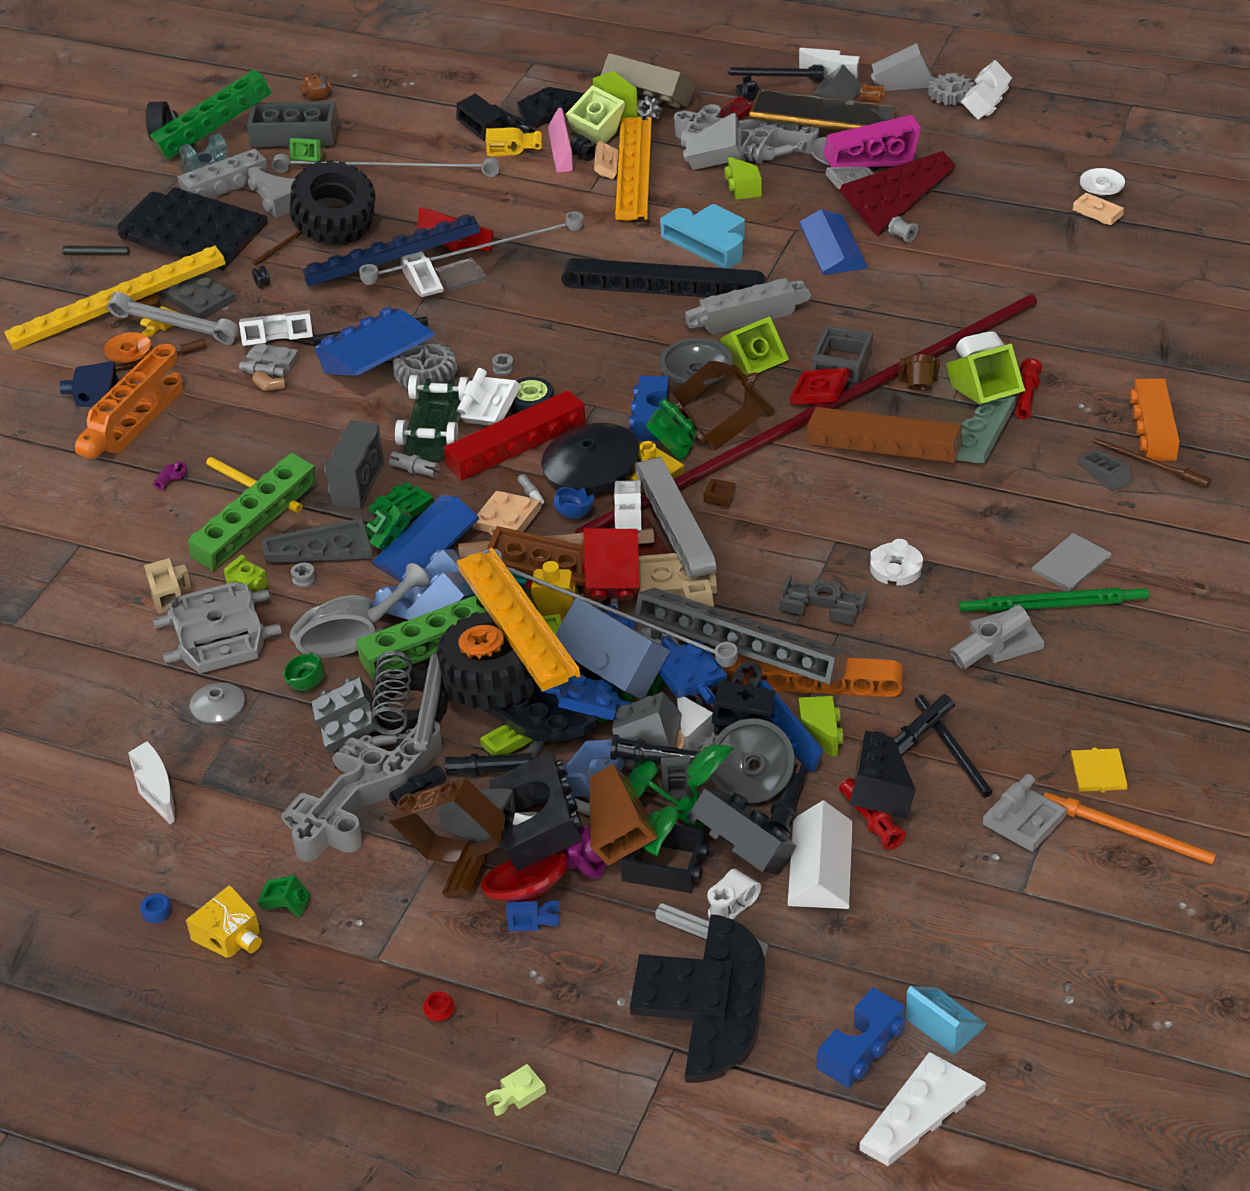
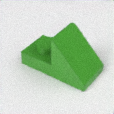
(306, 149)

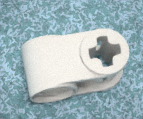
(732, 894)

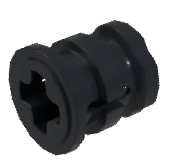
(583, 147)

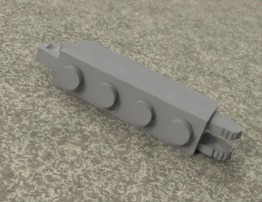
(748, 305)

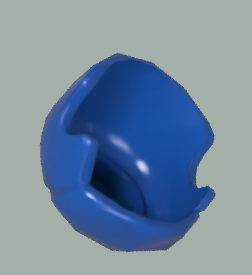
(573, 503)

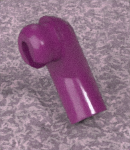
(170, 473)

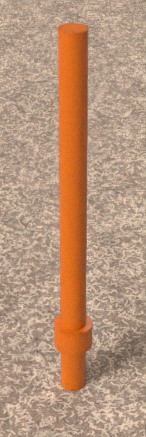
(1075, 809)

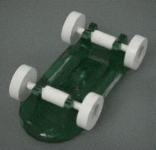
(433, 418)

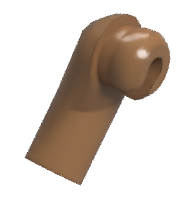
(267, 383)

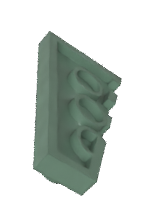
(983, 430)

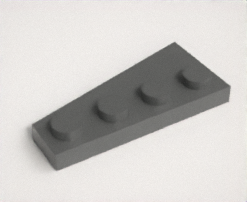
(321, 543)

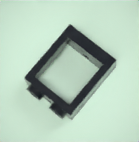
(667, 877)

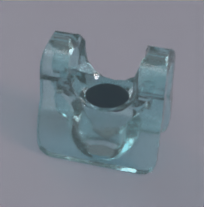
(215, 152)

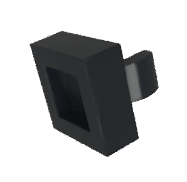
(748, 89)

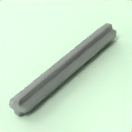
(428, 705)

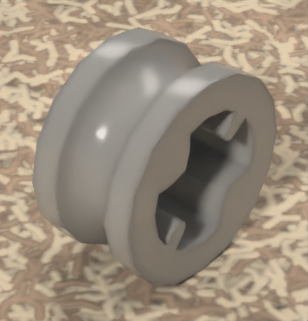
(503, 364)
(303, 575)

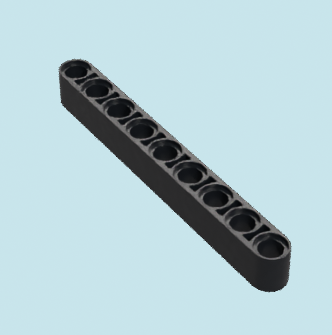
(656, 278)

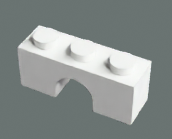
(987, 92)
(278, 326)

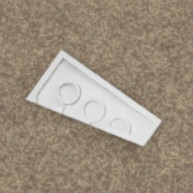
(920, 1106)

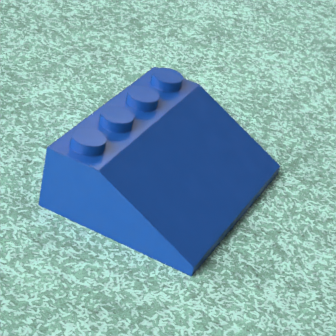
(371, 342)

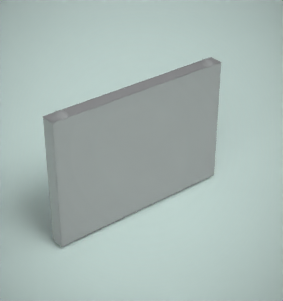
(1071, 562)

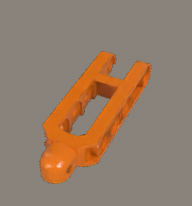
(148, 395)

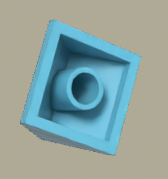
(941, 1017)

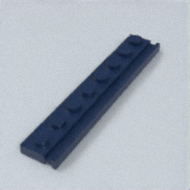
(384, 252)

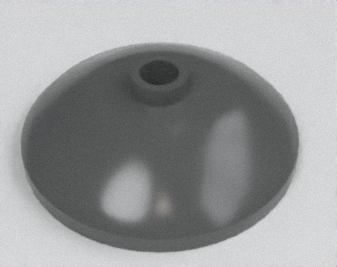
(689, 355)
(754, 742)

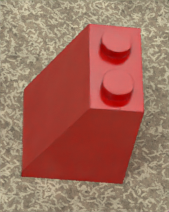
(610, 564)

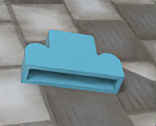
(709, 234)

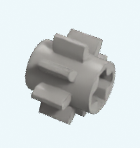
(649, 108)

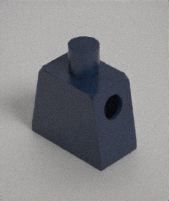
(90, 383)

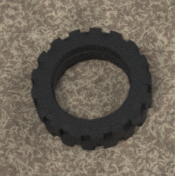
(417, 684)

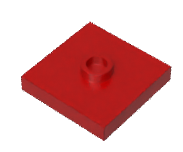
(819, 386)

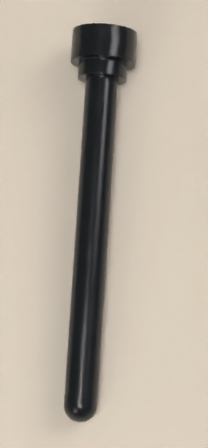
(814, 73)

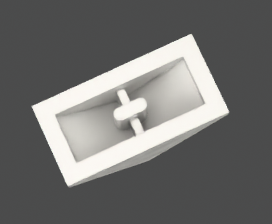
(694, 722)

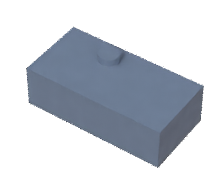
(611, 648)

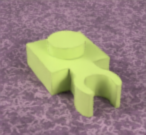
(517, 1088)

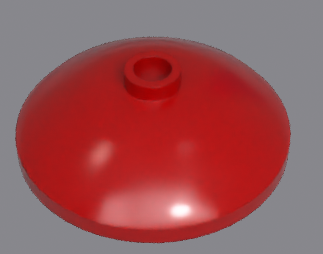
(529, 884)

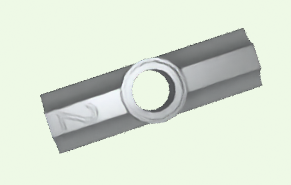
(990, 636)

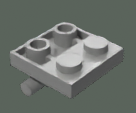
(1024, 815)

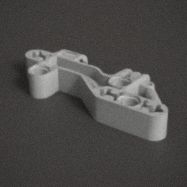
(759, 138)
(367, 780)

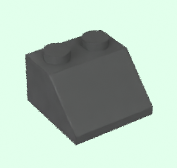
(652, 719)

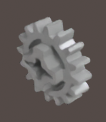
(949, 88)

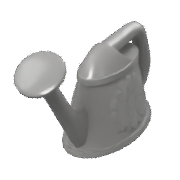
(337, 624)

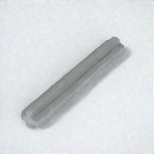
(689, 922)

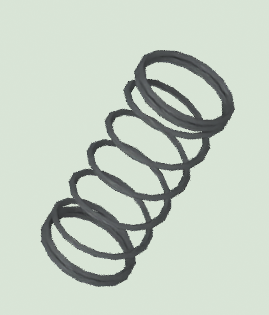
(398, 676)

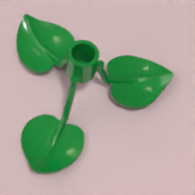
(700, 770)

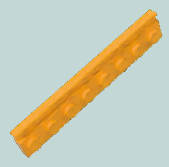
(633, 169)
(518, 619)

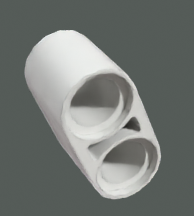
(978, 343)

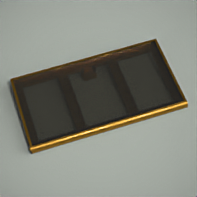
(818, 110)

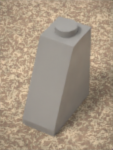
(902, 70)
(715, 144)

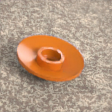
(127, 347)

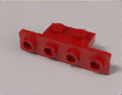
(429, 218)

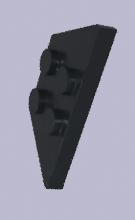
(541, 106)

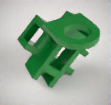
(387, 526)

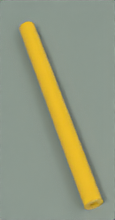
(243, 478)

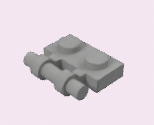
(270, 359)

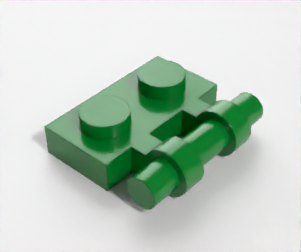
(668, 432)
(404, 495)

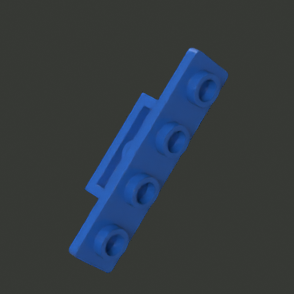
(803, 743)

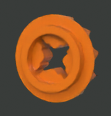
(481, 634)

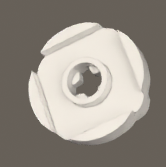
(885, 559)

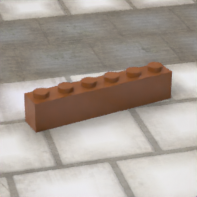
(885, 434)

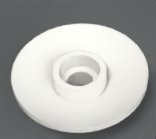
(1102, 181)

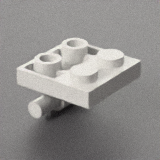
(487, 399)

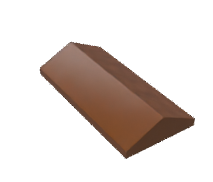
(530, 551)

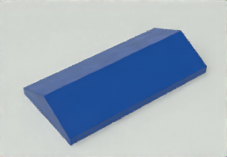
(832, 243)
(433, 530)

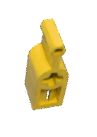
(510, 141)

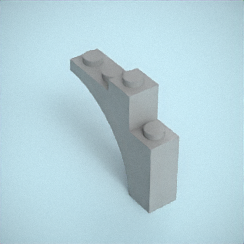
(276, 192)

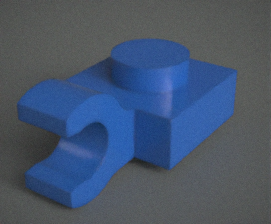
(528, 916)

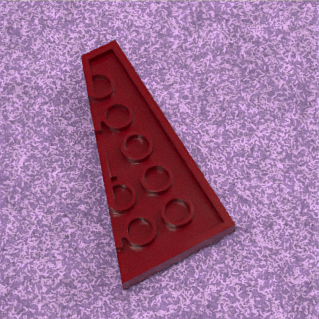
(895, 190)

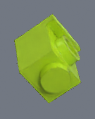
(246, 573)

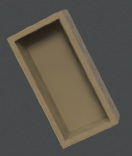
(652, 80)

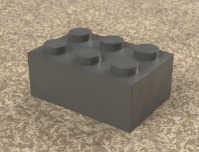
(354, 464)

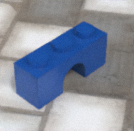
(647, 396)
(849, 1056)

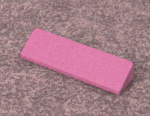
(560, 142)

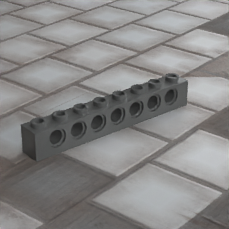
(750, 636)

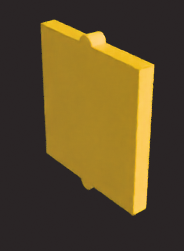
(1098, 770)

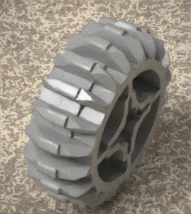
(426, 360)

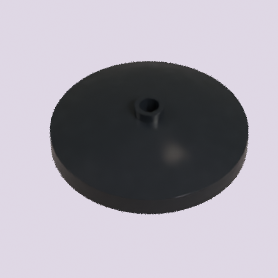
(591, 457)

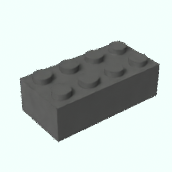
(277, 122)

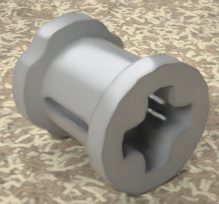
(903, 229)

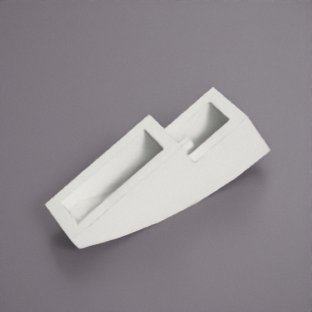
(829, 59)
(421, 274)
(627, 504)
(153, 780)

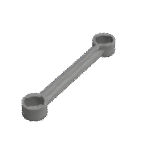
(223, 331)

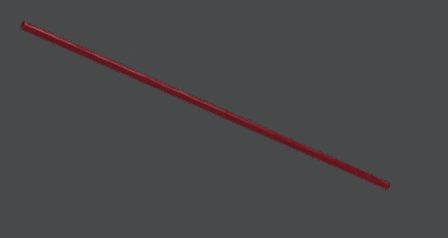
(803, 418)

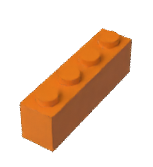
(1154, 419)

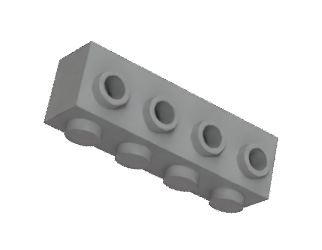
(223, 175)

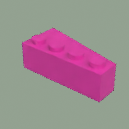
(875, 144)

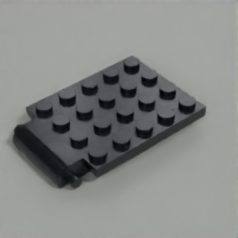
(188, 223)

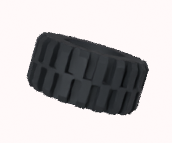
(333, 181)
(482, 680)

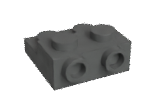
(344, 713)

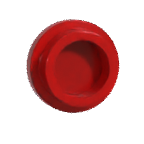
(438, 1006)

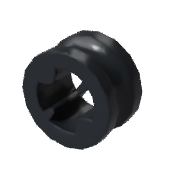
(261, 276)

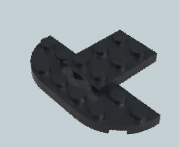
(543, 719)
(715, 992)

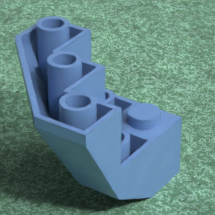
(445, 588)

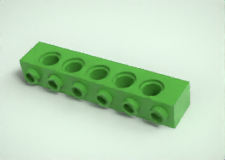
(251, 511)
(414, 637)

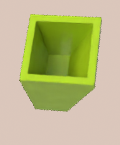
(986, 374)

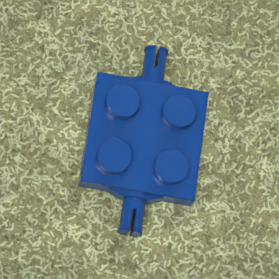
(690, 670)
(588, 696)

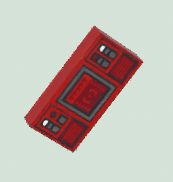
(739, 106)

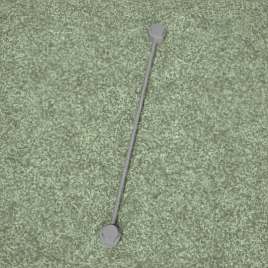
(489, 167)
(574, 222)
(725, 652)

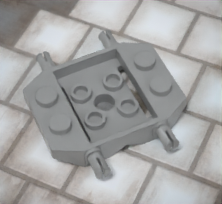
(235, 608)

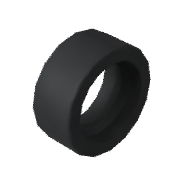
(157, 116)

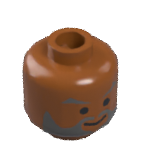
(315, 87)

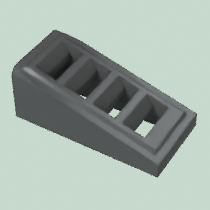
(1108, 470)
(675, 777)

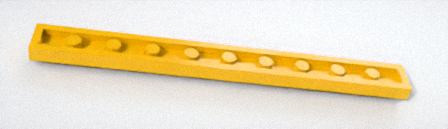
(97, 304)

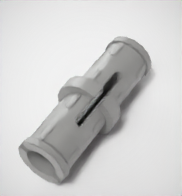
(414, 464)

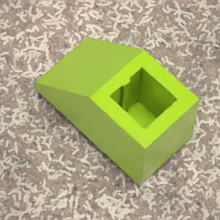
(743, 179)
(821, 721)

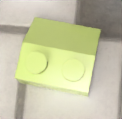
(596, 115)

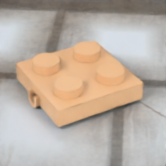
(507, 511)

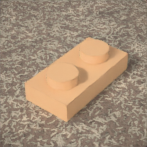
(606, 160)
(1098, 209)

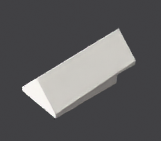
(821, 859)

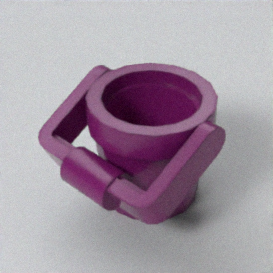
(582, 856)

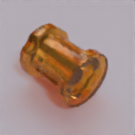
(872, 93)

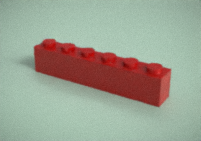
(514, 435)

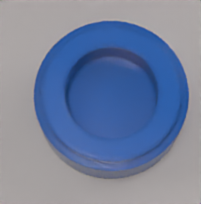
(156, 908)

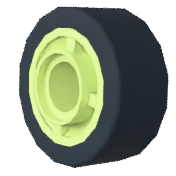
(532, 391)

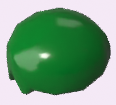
(304, 672)

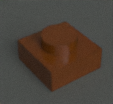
(719, 492)

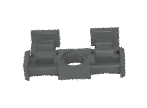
(842, 604)

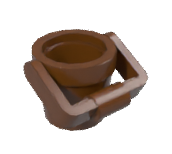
(920, 371)

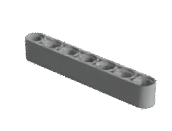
(675, 518)

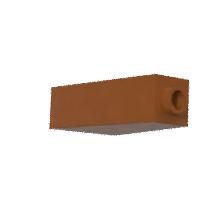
(616, 816)

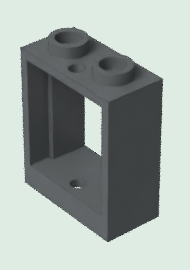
(837, 339)

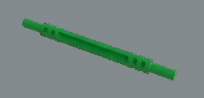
(1054, 599)

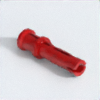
(1030, 374)
(884, 829)

